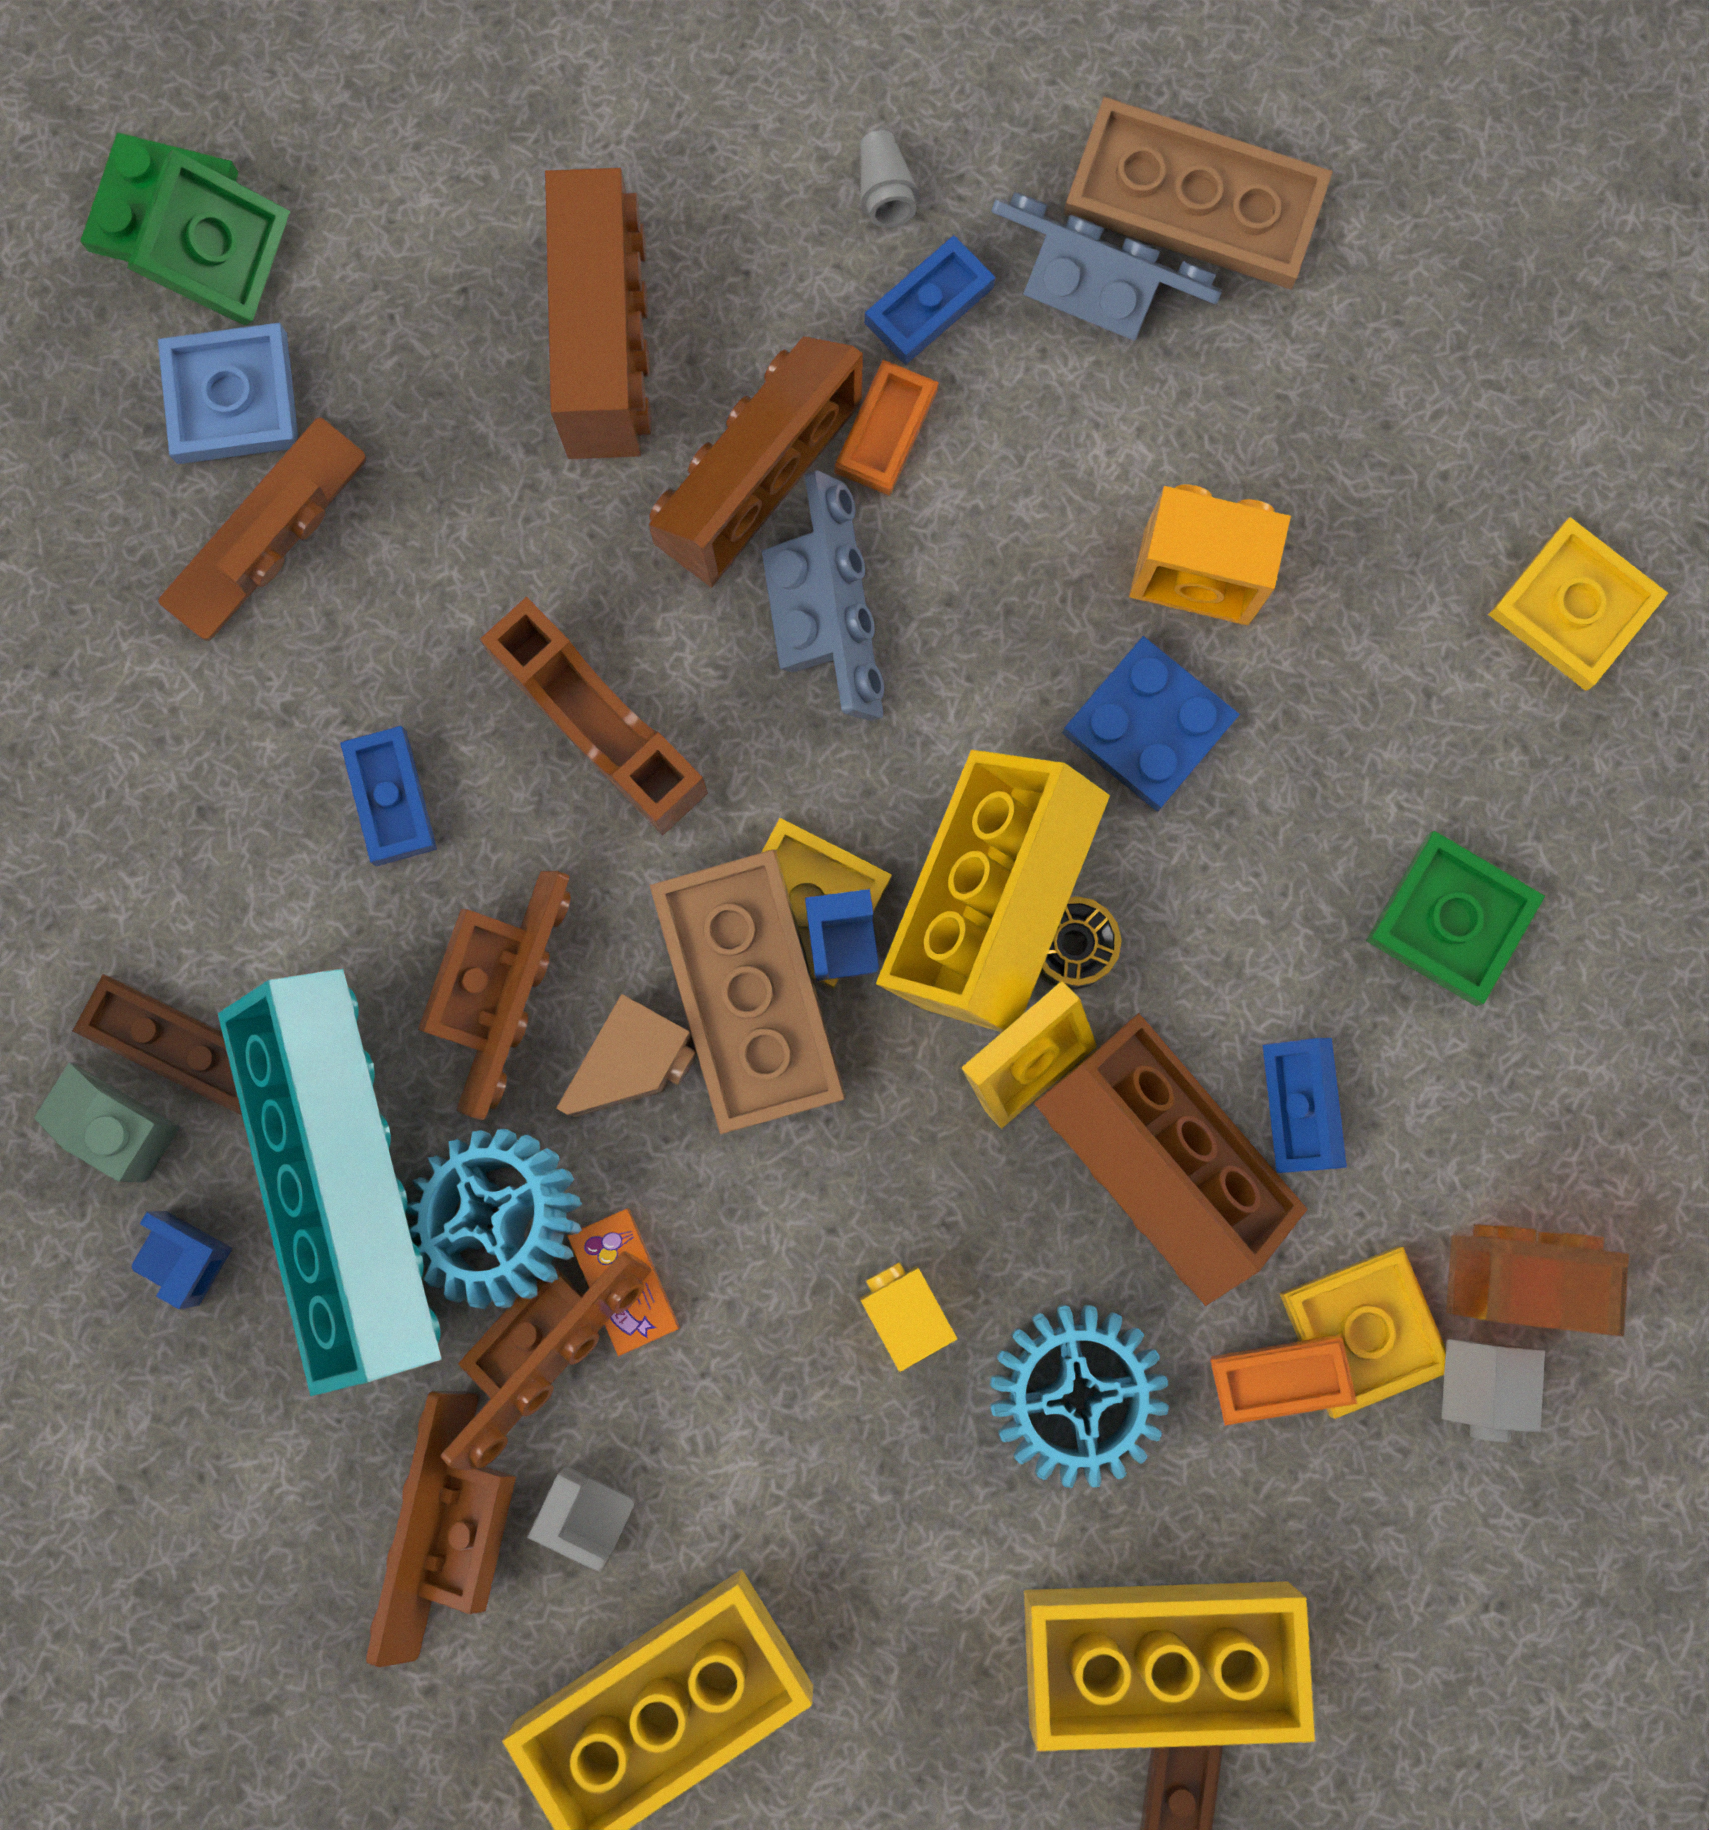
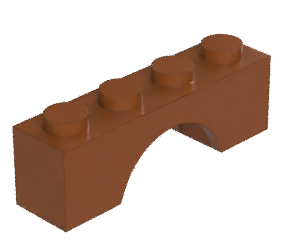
(593, 717)

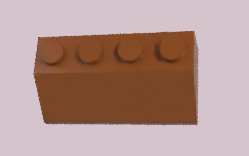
(758, 456)
(1173, 1160)

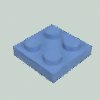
(228, 393)

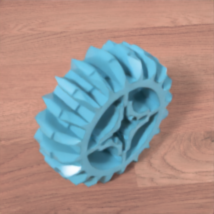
(466, 1179)
(1111, 1391)

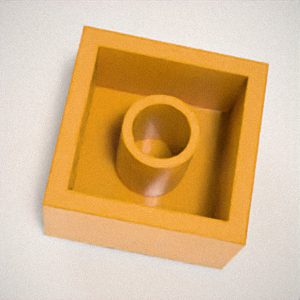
(1210, 554)

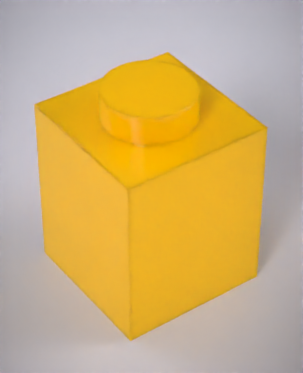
(906, 1315)

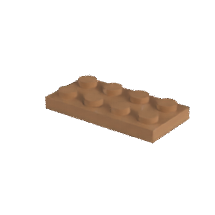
(1198, 193)
(748, 991)

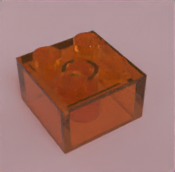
(1552, 1283)

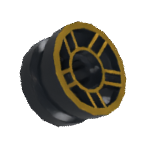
(1099, 948)

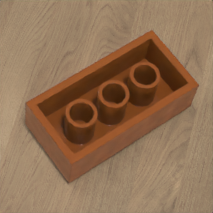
(596, 313)

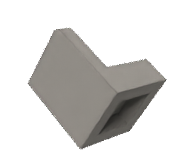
(582, 1518)

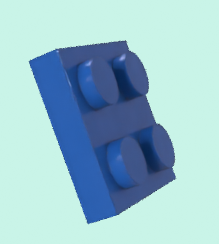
(1150, 723)

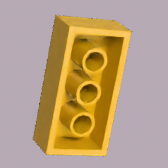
(993, 888)
(1168, 1666)
(660, 1712)

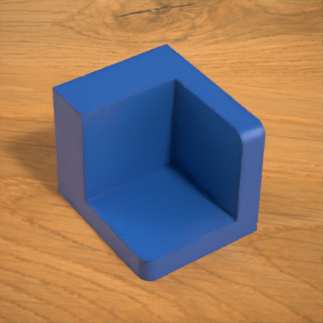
(842, 934)
(179, 1259)

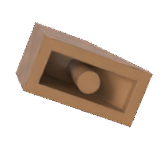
(629, 1060)

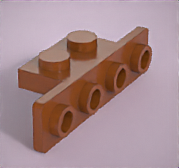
(263, 529)
(487, 984)
(532, 1347)
(443, 1536)

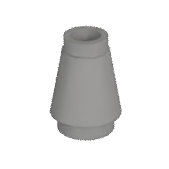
(886, 181)

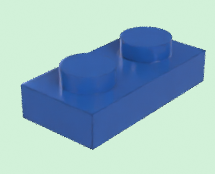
(929, 300)
(388, 796)
(1304, 1105)

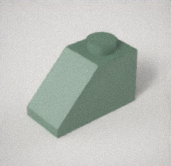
(105, 1126)

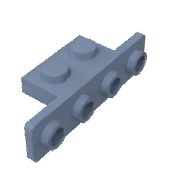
(1096, 277)
(821, 599)

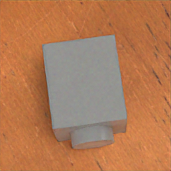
(1493, 1388)

